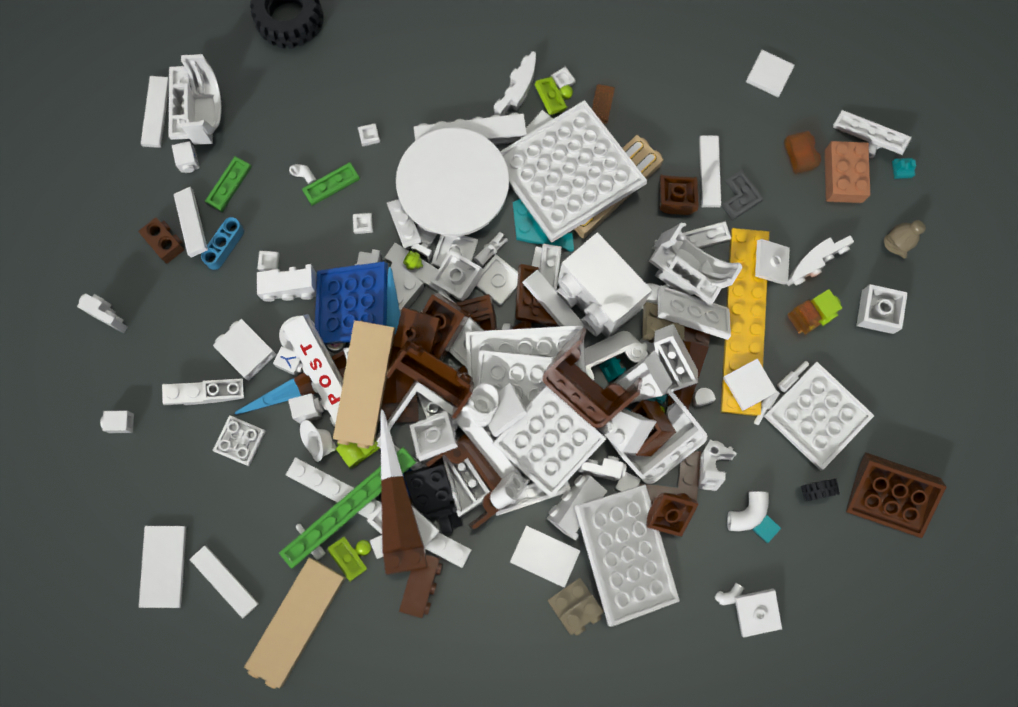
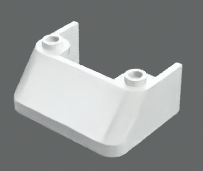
(611, 347)
(685, 441)

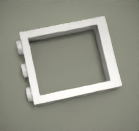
(416, 387)

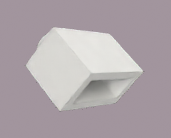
(306, 408)

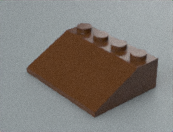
(895, 495)

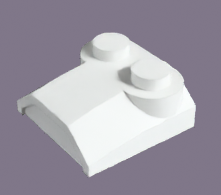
(457, 276)

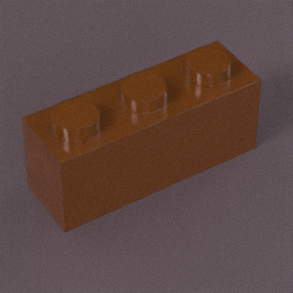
(420, 587)

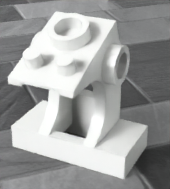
(709, 476)

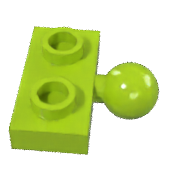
(552, 96)
(348, 558)

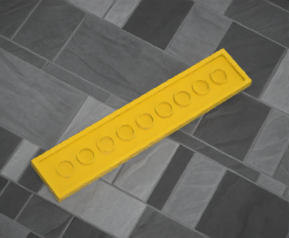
(747, 314)

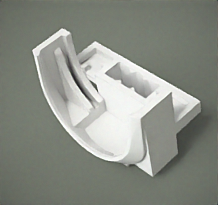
(193, 111)
(690, 268)

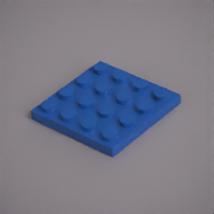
(347, 296)

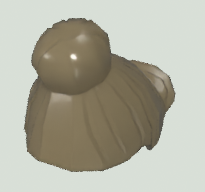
(904, 237)

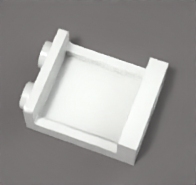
(244, 349)

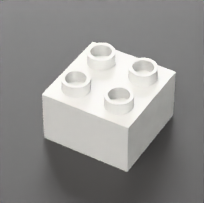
(599, 277)

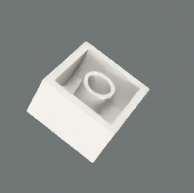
(882, 309)

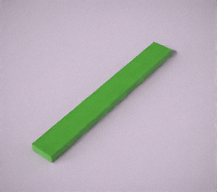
(340, 513)

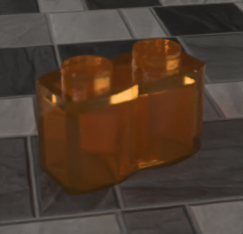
(802, 152)
(805, 317)

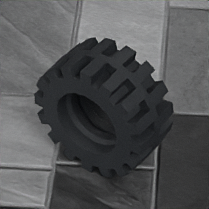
(820, 489)

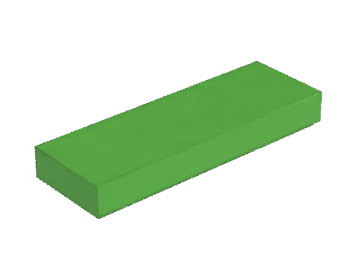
(331, 183)
(228, 184)

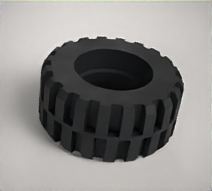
(288, 32)

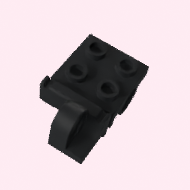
(433, 495)

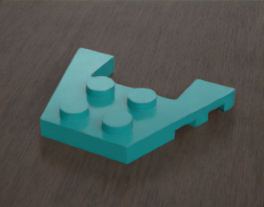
(529, 230)

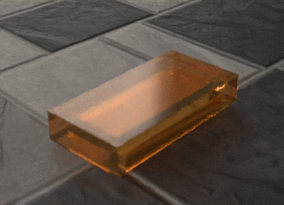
(603, 101)

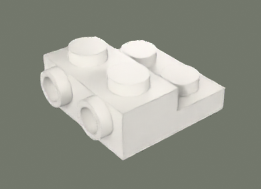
(101, 310)
(433, 436)
(609, 468)

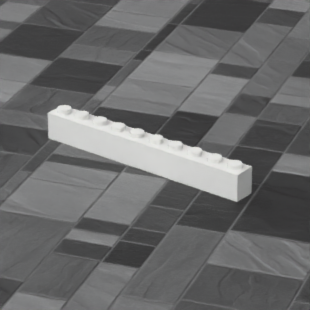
(338, 490)

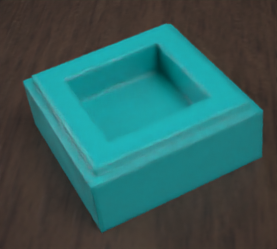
(767, 529)

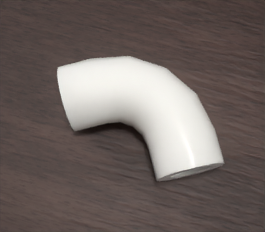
(751, 515)

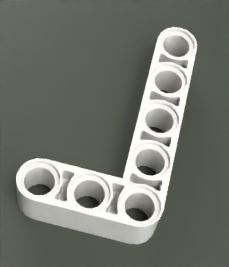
(512, 477)

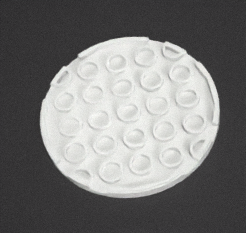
(452, 181)

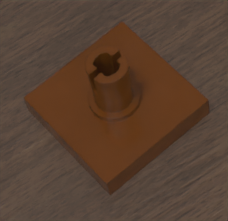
(417, 327)

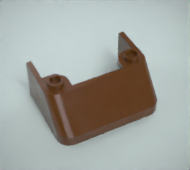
(433, 374)
(582, 393)
(465, 450)

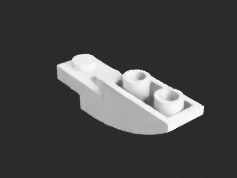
(520, 85)
(816, 259)
(202, 392)

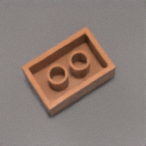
(847, 172)

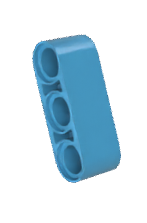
(222, 234)

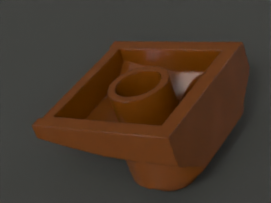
(678, 195)
(671, 513)

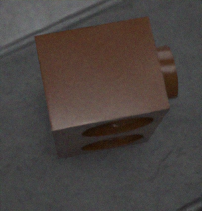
(161, 240)

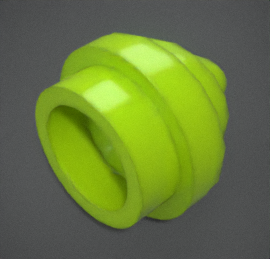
(413, 261)

